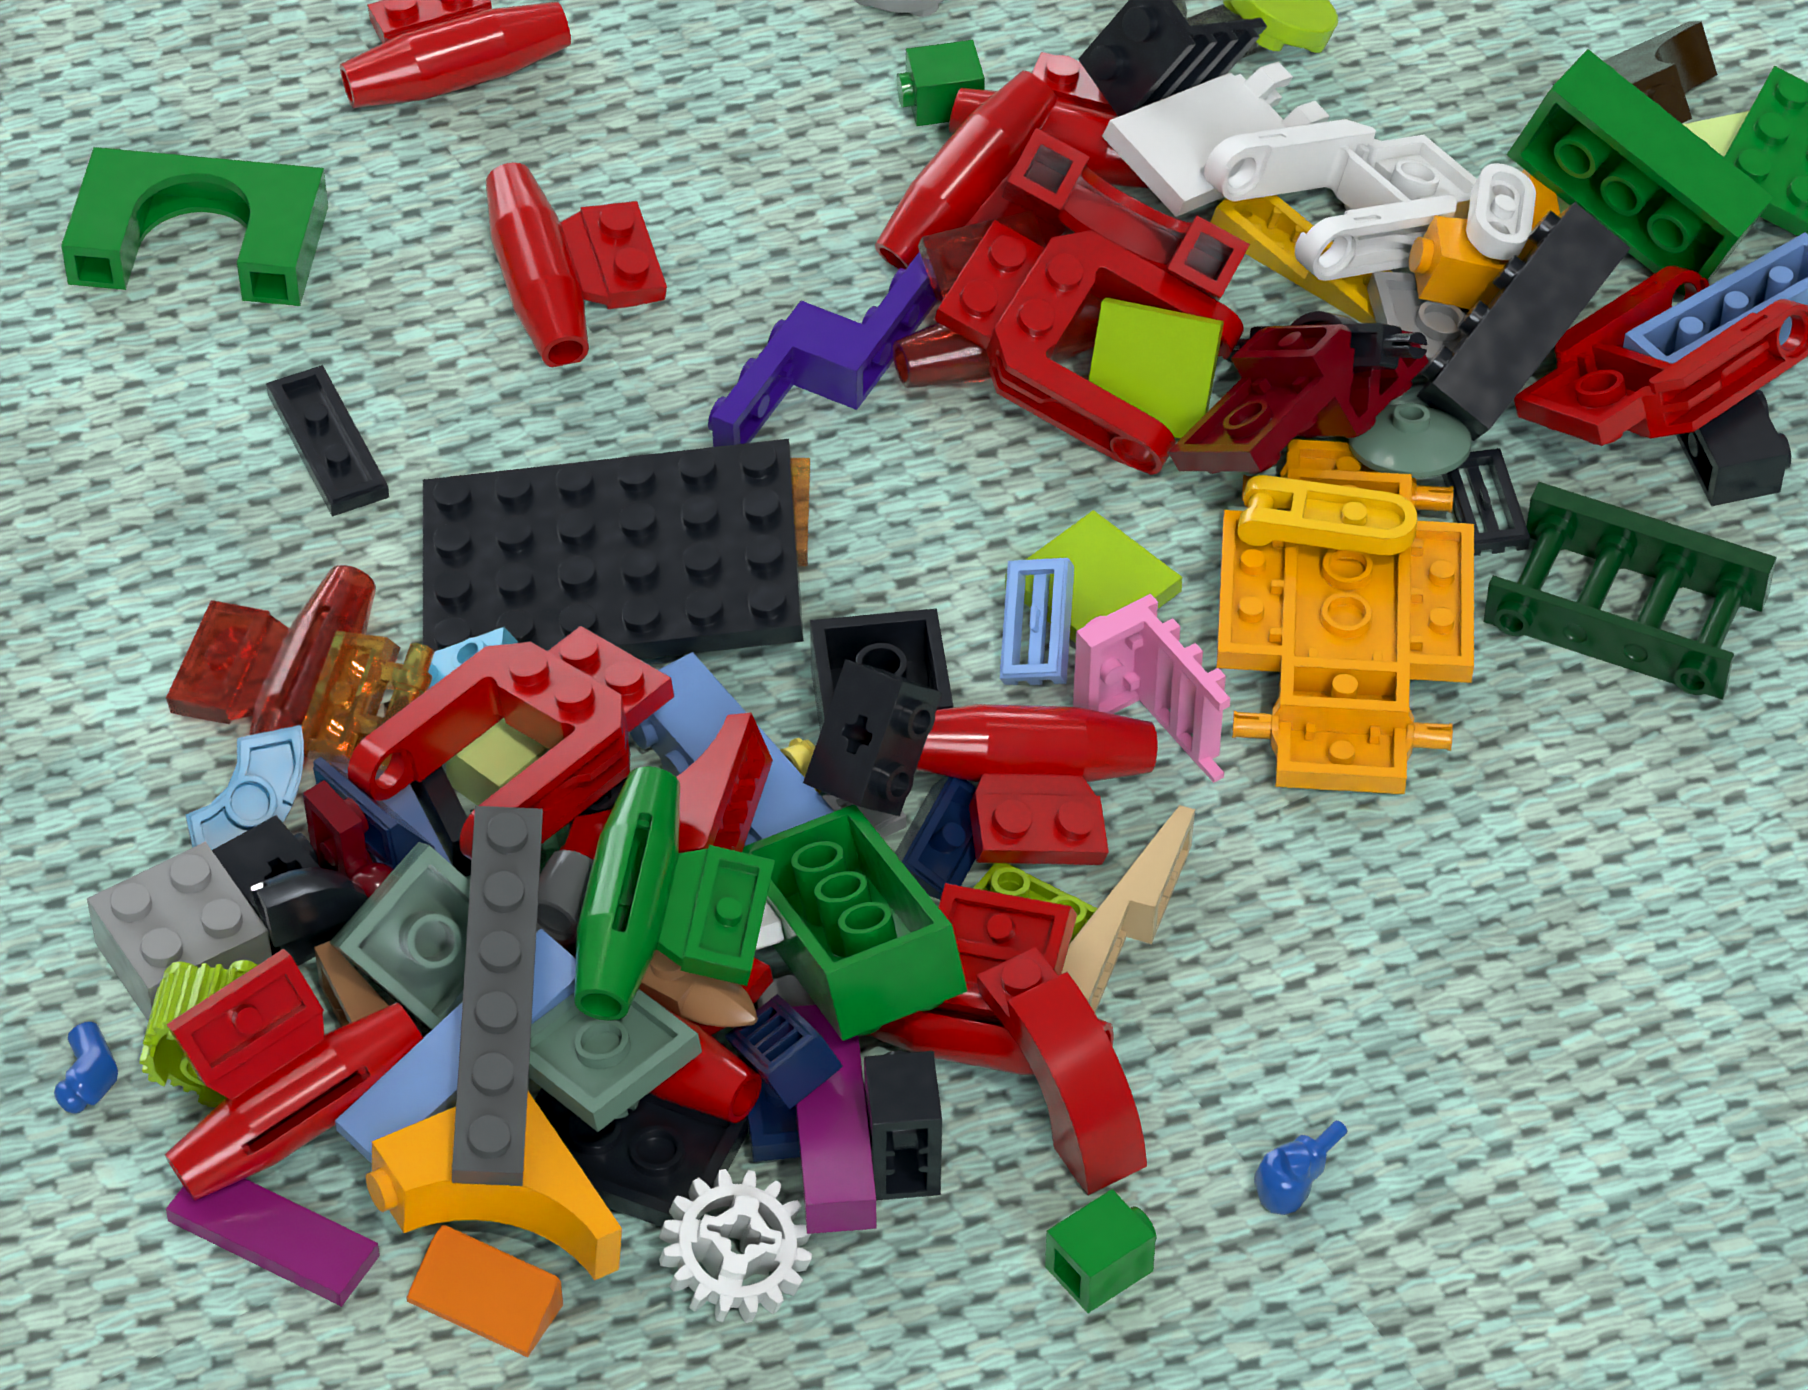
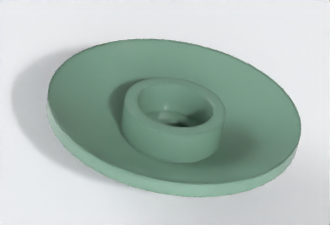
(1413, 442)

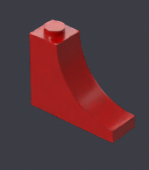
(715, 794)

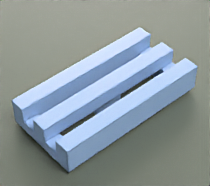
(1057, 664)

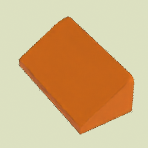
(486, 1291)

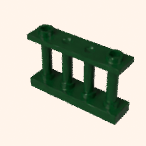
(1646, 546)

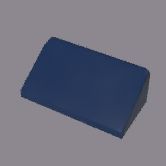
(388, 834)
(940, 838)

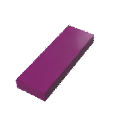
(279, 1237)

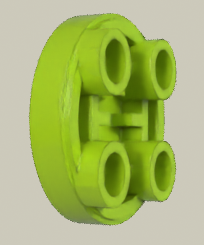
(1290, 22)

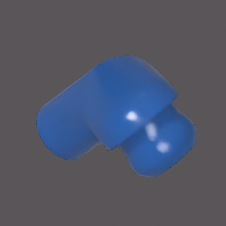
(92, 1072)

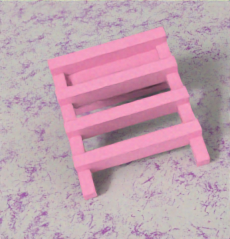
(1141, 659)

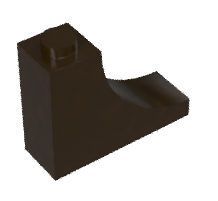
(1668, 66)

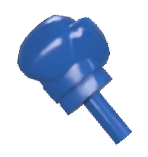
(1290, 1169)

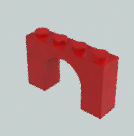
(1073, 198)

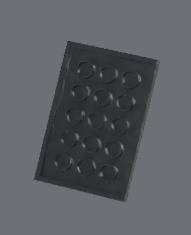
(634, 548)

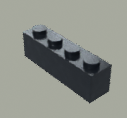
(1523, 320)

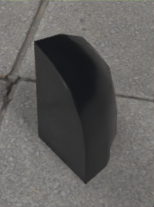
(305, 902)

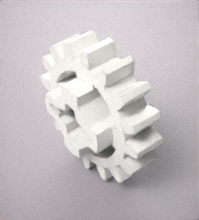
(709, 1243)

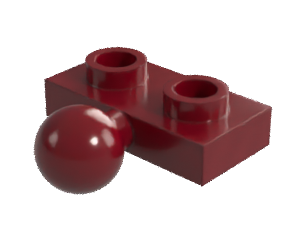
(338, 837)

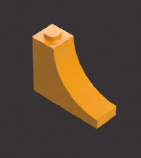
(1450, 266)
(556, 1200)

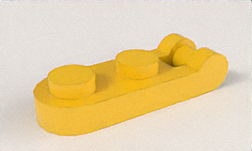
(1326, 516)

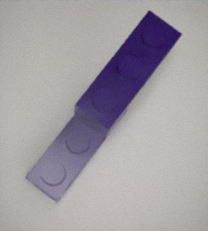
(823, 356)

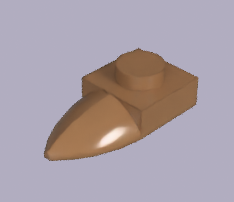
(697, 996)

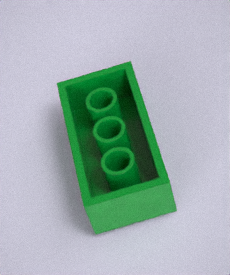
(1638, 171)
(858, 924)

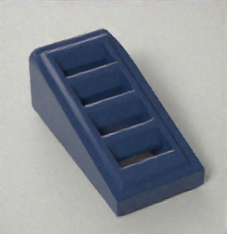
(785, 1051)

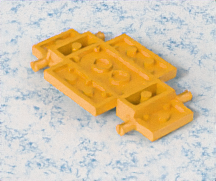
(1348, 633)

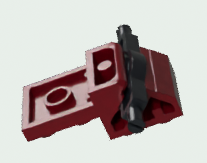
(1301, 381)

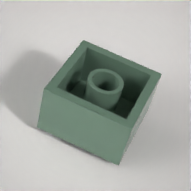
(414, 935)

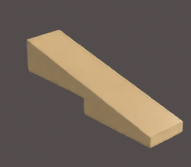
(1131, 908)

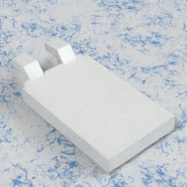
(1175, 136)

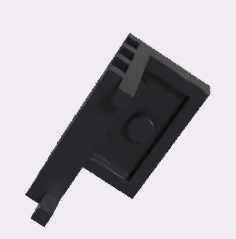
(1156, 53)

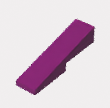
(836, 1141)

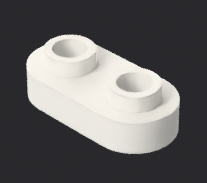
(1501, 211)

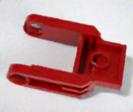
(1022, 305)
(1612, 389)
(569, 699)

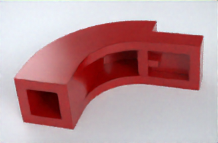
(1075, 1066)

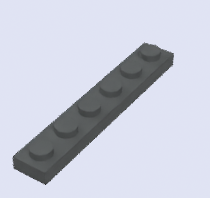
(497, 997)

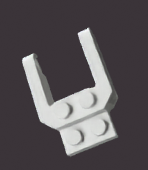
(1385, 186)

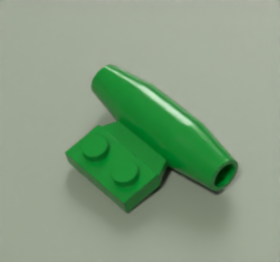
(649, 897)

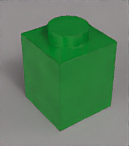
(935, 78)
(1101, 1250)

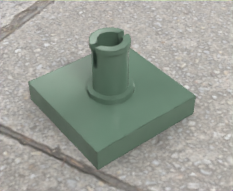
(608, 1065)

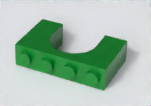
(137, 190)

